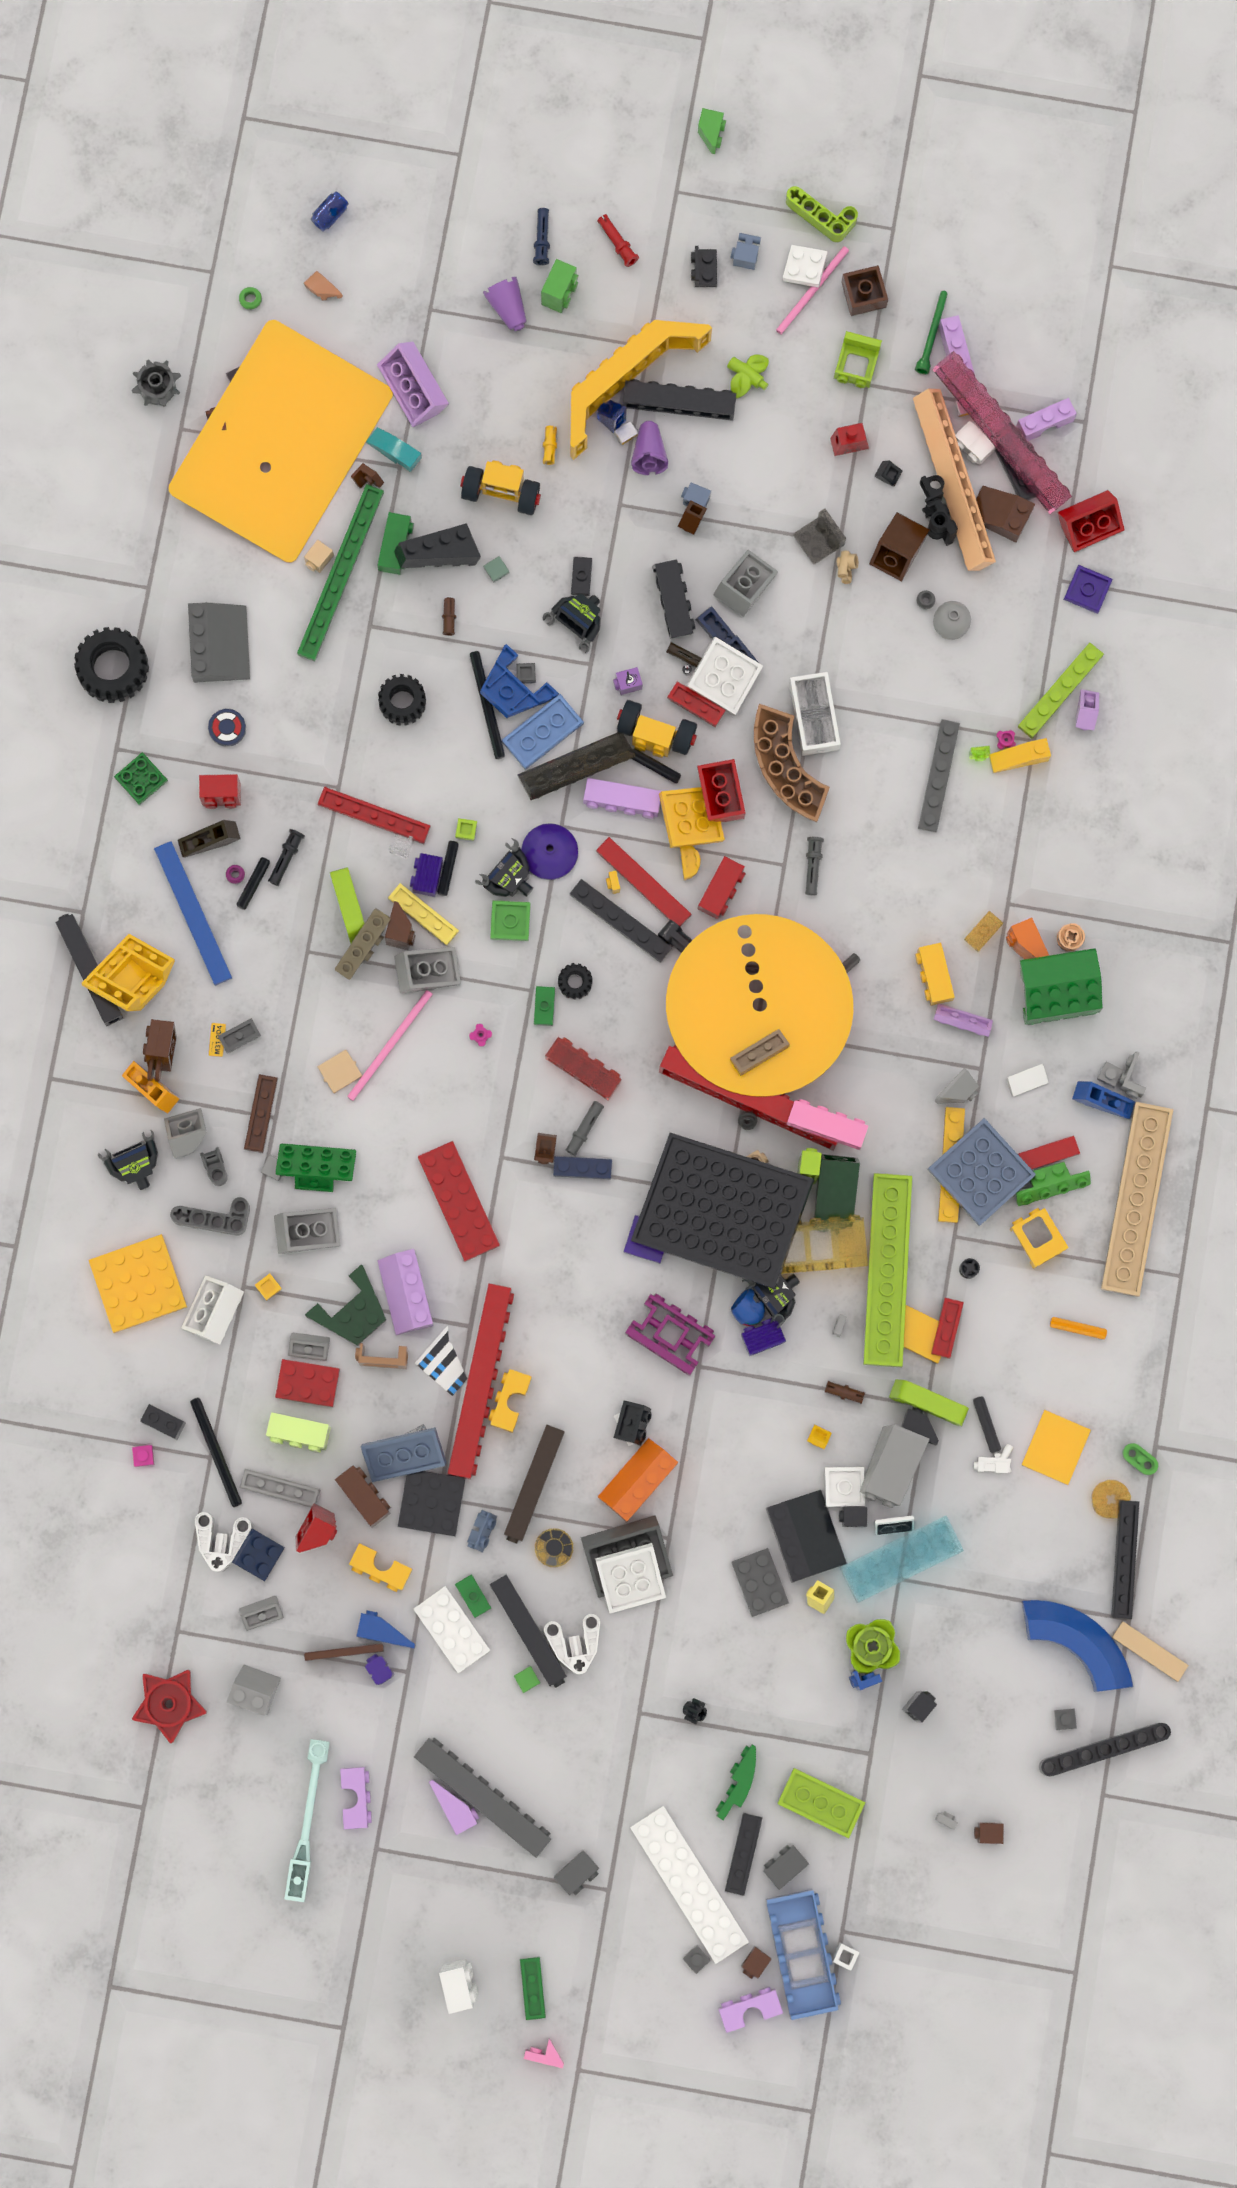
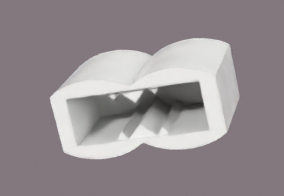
(974, 443)

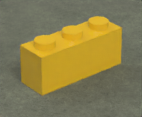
(934, 974)

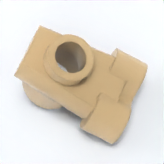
(845, 565)

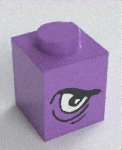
(628, 681)

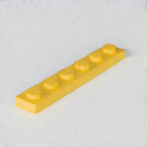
(952, 1134)

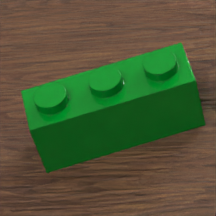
(396, 530)

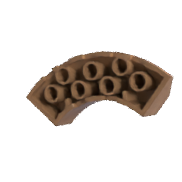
(781, 765)

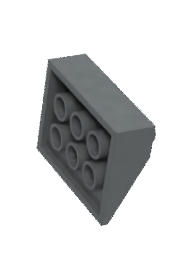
(218, 642)
(624, 1538)

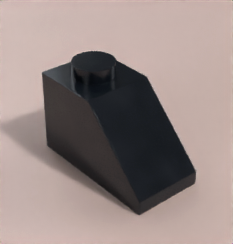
(920, 1424)

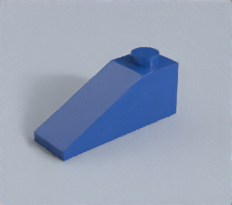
(1103, 1099)
(378, 1629)

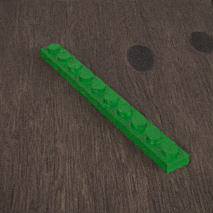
(340, 572)

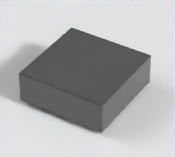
(526, 672)

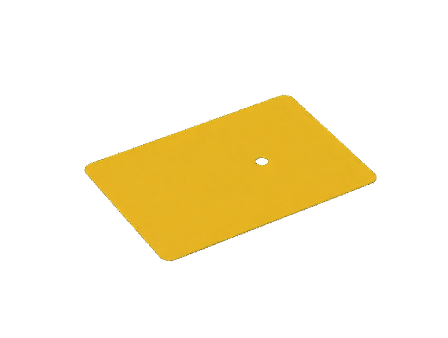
(301, 416)

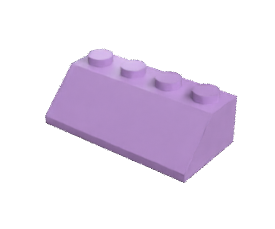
(412, 383)
(405, 1292)

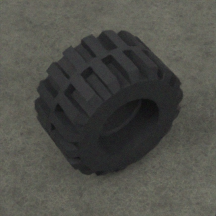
(396, 685)

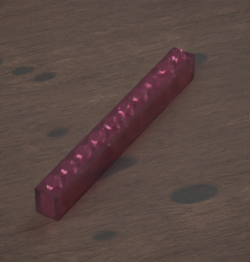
(1002, 432)

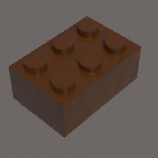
(363, 1495)

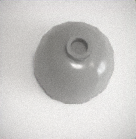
(952, 620)

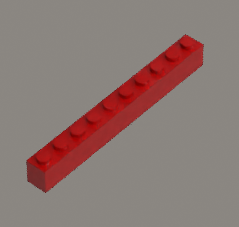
(479, 1381)

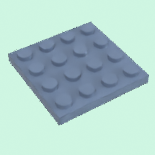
(981, 1172)

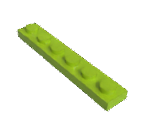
(1060, 690)

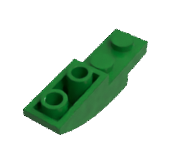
(743, 1774)

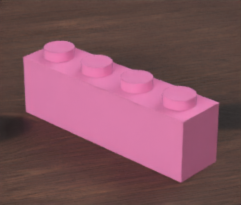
(827, 1125)

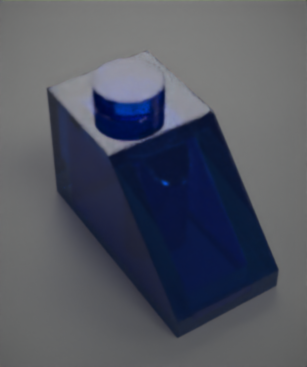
(612, 415)

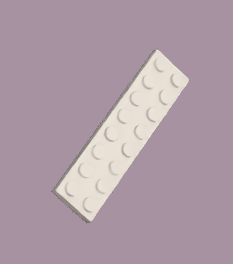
(689, 1884)

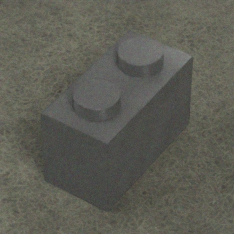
(785, 1866)
(576, 1873)

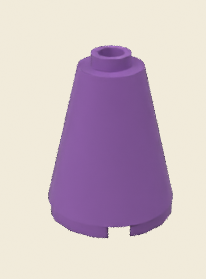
(507, 302)
(649, 450)

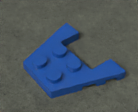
(508, 692)

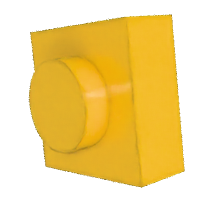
(612, 882)
(268, 1287)
(819, 1436)

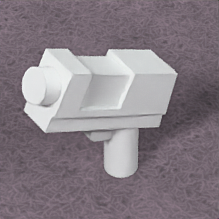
(998, 1464)

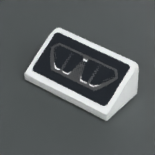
(894, 1525)

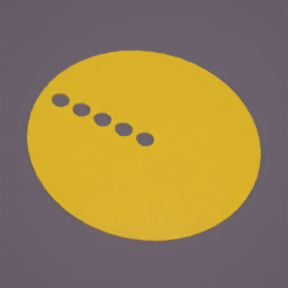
(804, 995)

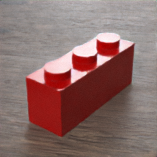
(722, 888)

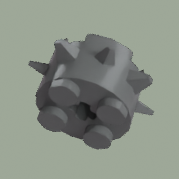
(152, 374)

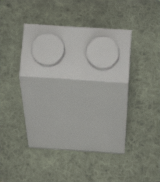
(254, 1690)

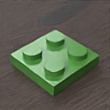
(510, 920)

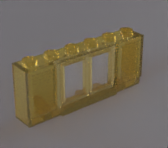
(828, 1245)

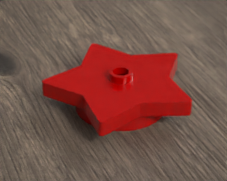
(154, 1709)

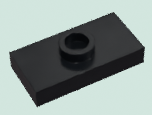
(581, 576)

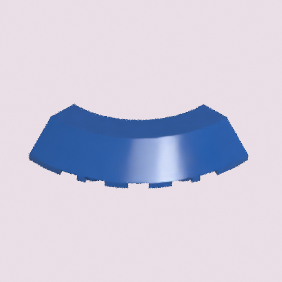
(1081, 1637)

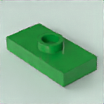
(544, 1005)
(473, 1596)

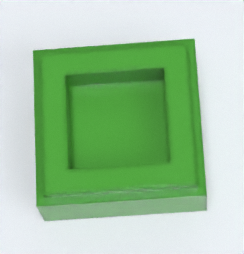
(527, 1679)

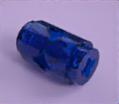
(337, 206)

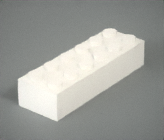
(457, 1986)

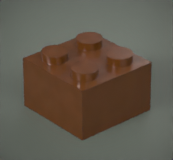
(864, 290)

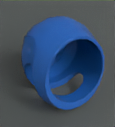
(746, 1310)

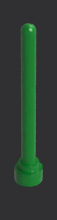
(923, 365)

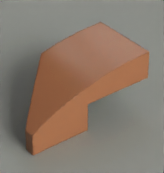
(322, 287)

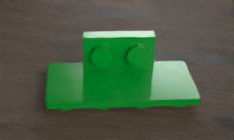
(315, 1166)

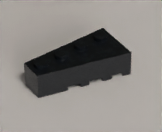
(446, 547)
(673, 598)

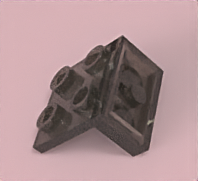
(820, 537)

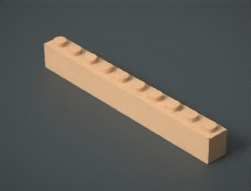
(957, 485)

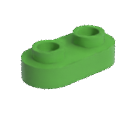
(1141, 1456)

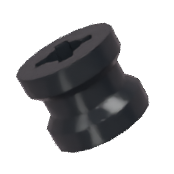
(970, 1265)

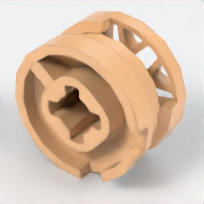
(1070, 937)

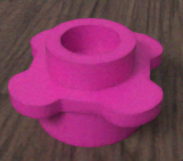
(1006, 734)
(485, 1035)

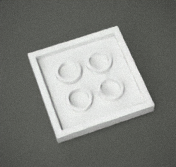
(724, 676)
(630, 1578)

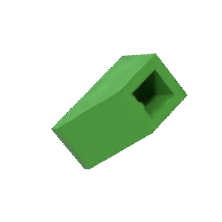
(709, 128)

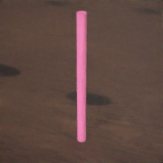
(812, 290)

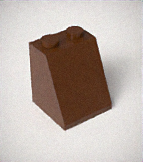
(899, 546)

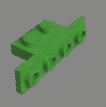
(1051, 1182)

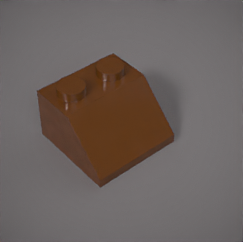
(399, 929)

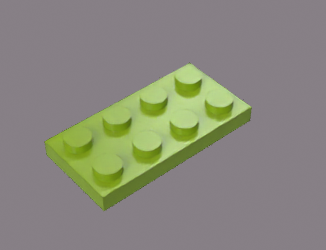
(821, 1803)

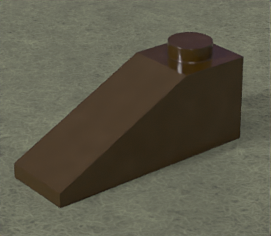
(209, 838)

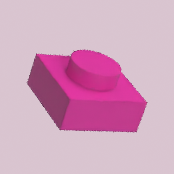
(143, 1455)

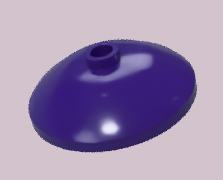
(556, 862)

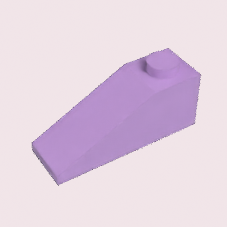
(457, 1811)

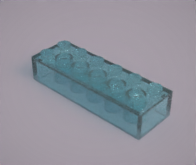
(901, 1559)

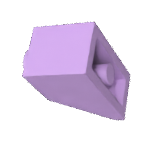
(1087, 710)

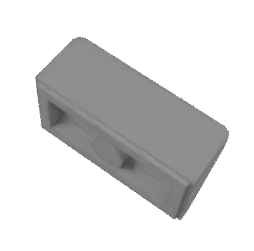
(308, 1346)
(261, 1613)

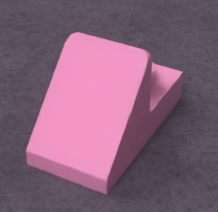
(551, 2056)

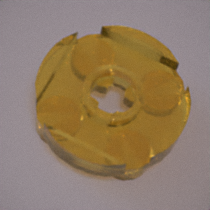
(1099, 1498)

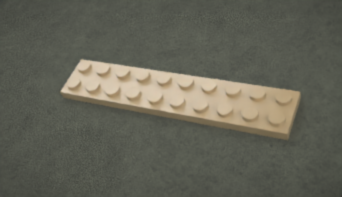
(1137, 1199)

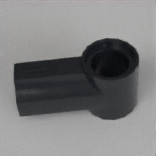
(674, 936)

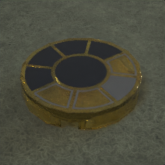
(554, 1547)

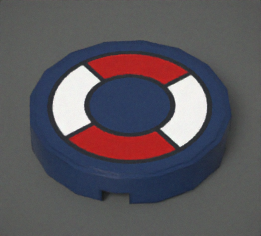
(227, 727)

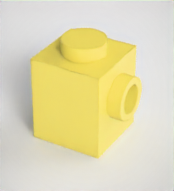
(820, 1597)

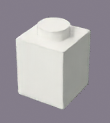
(845, 1956)

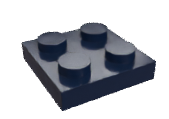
(258, 1554)

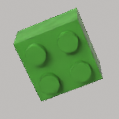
(559, 285)

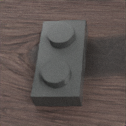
(239, 1035)

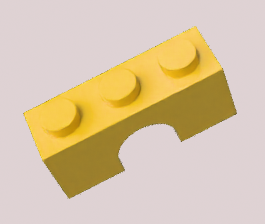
(502, 1416)
(364, 1562)

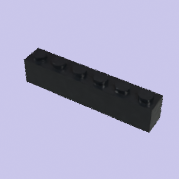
(679, 400)

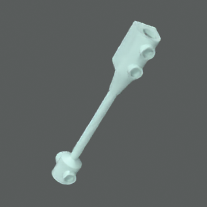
(300, 1863)

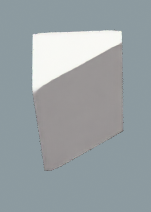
(1027, 1080)

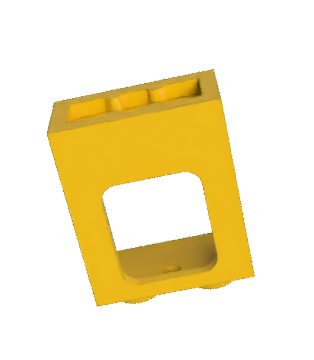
(1046, 1251)

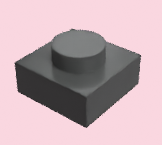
(1065, 1719)
(696, 1959)

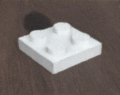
(805, 266)
(844, 1486)

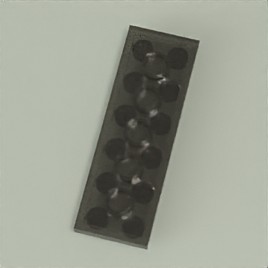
(576, 765)

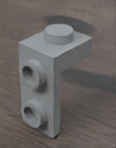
(1133, 1090)

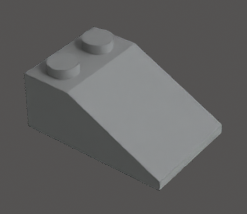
(745, 583)
(427, 969)
(306, 1230)

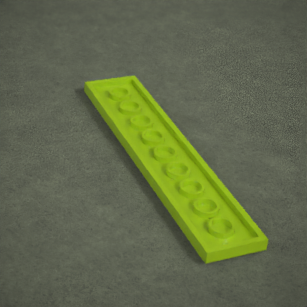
(887, 1270)

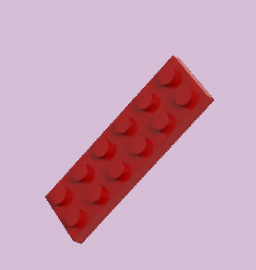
(458, 1201)

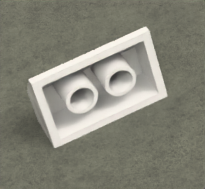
(212, 1309)

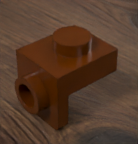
(545, 1148)

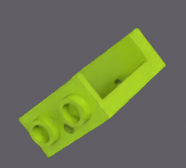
(860, 346)

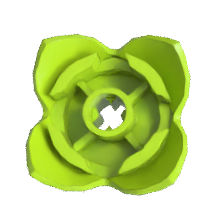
(883, 1634)

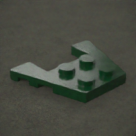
(356, 1318)

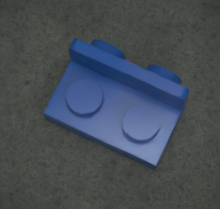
(867, 1680)

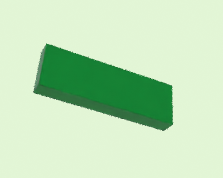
(532, 1988)

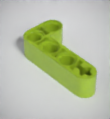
(820, 211)
(347, 901)
(928, 1401)

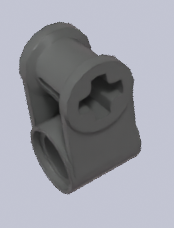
(213, 1163)

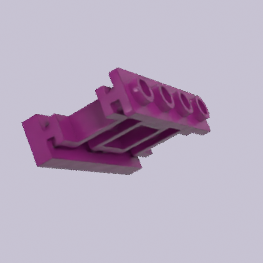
(661, 1348)

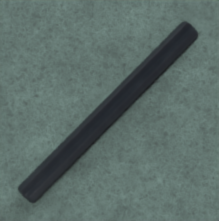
(487, 706)
(216, 1452)

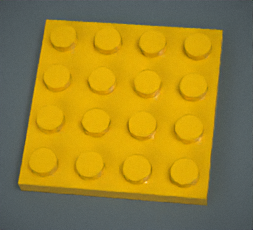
(137, 1283)

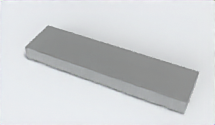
(279, 1488)

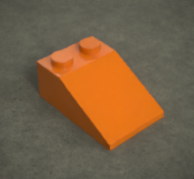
(1026, 940)

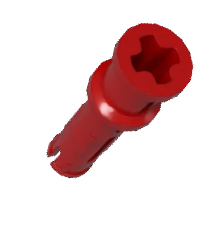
(622, 247)

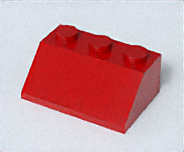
(1091, 520)
(721, 791)
(316, 1529)

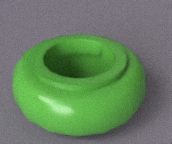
(250, 305)

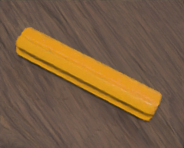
(1078, 1328)

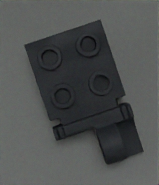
(940, 523)

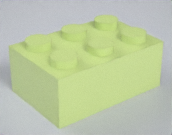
(298, 1432)

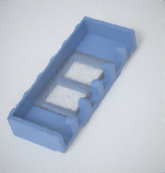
(803, 1954)

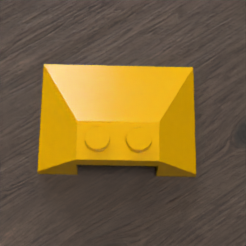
(130, 974)

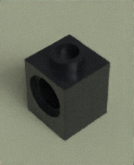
(853, 1516)

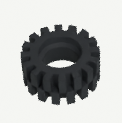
(575, 992)

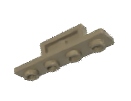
(363, 943)

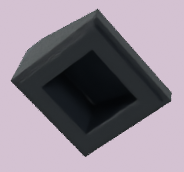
(888, 472)

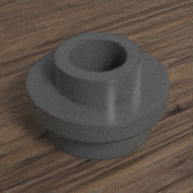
(925, 594)
(750, 1124)

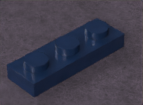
(582, 1167)

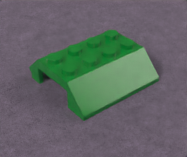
(1061, 986)

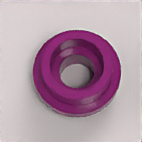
(235, 868)

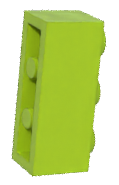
(810, 1163)

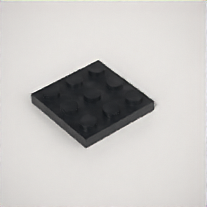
(431, 1503)

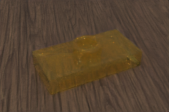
(983, 931)

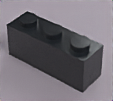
(920, 1706)

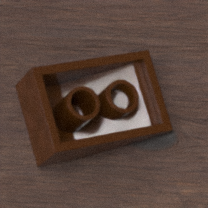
(1004, 512)

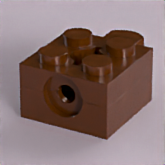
(159, 1048)

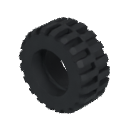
(103, 642)

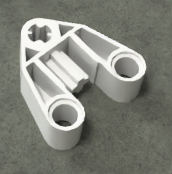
(205, 1539)
(591, 1641)

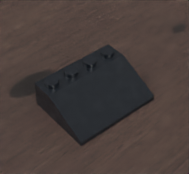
(806, 1536)

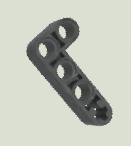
(209, 1216)

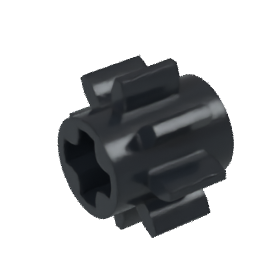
(694, 1711)

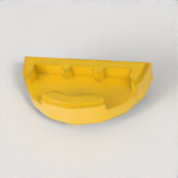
(690, 861)

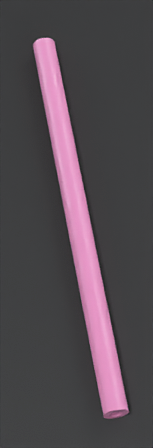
(390, 1044)

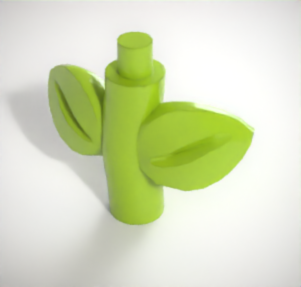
(748, 374)

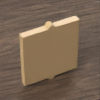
(339, 1071)

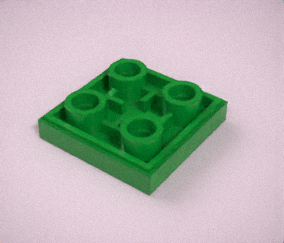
(140, 778)

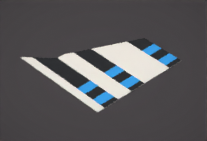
(443, 1364)

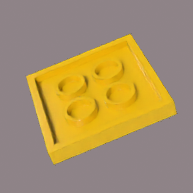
(687, 818)

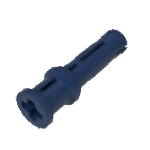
(542, 245)

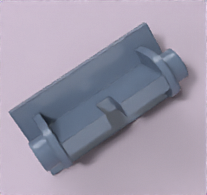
(486, 1523)

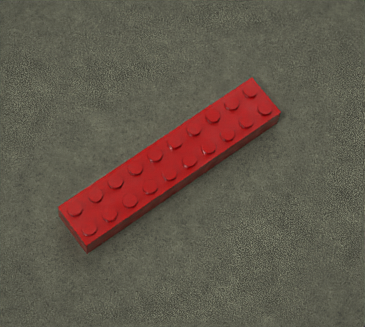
(769, 1108)

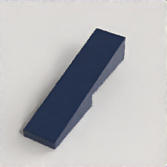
(716, 627)

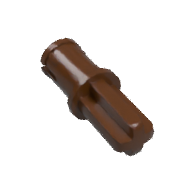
(449, 616)

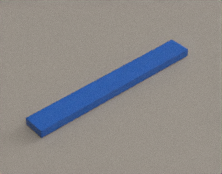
(193, 913)

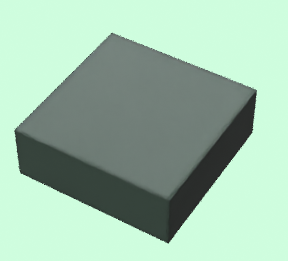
(496, 569)

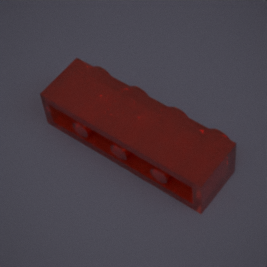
(583, 1068)

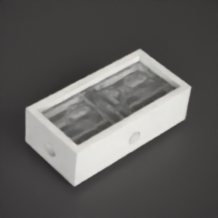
(814, 713)

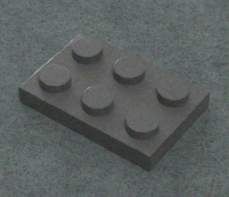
(760, 1582)

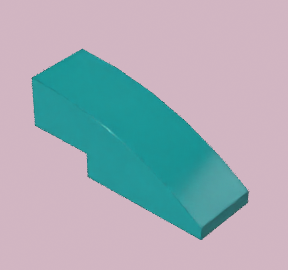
(394, 449)

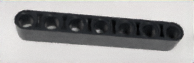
(1113, 1743)

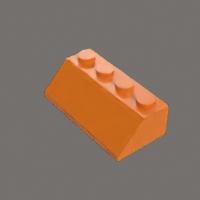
(637, 1479)

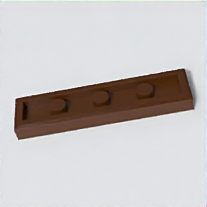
(261, 1113)
(344, 1652)

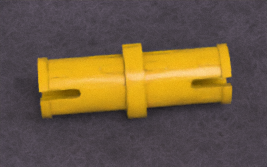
(549, 445)

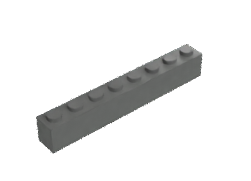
(482, 1797)

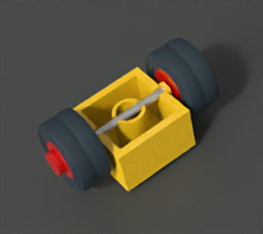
(503, 483)
(653, 734)

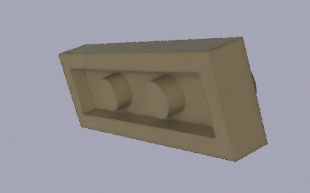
(759, 1052)

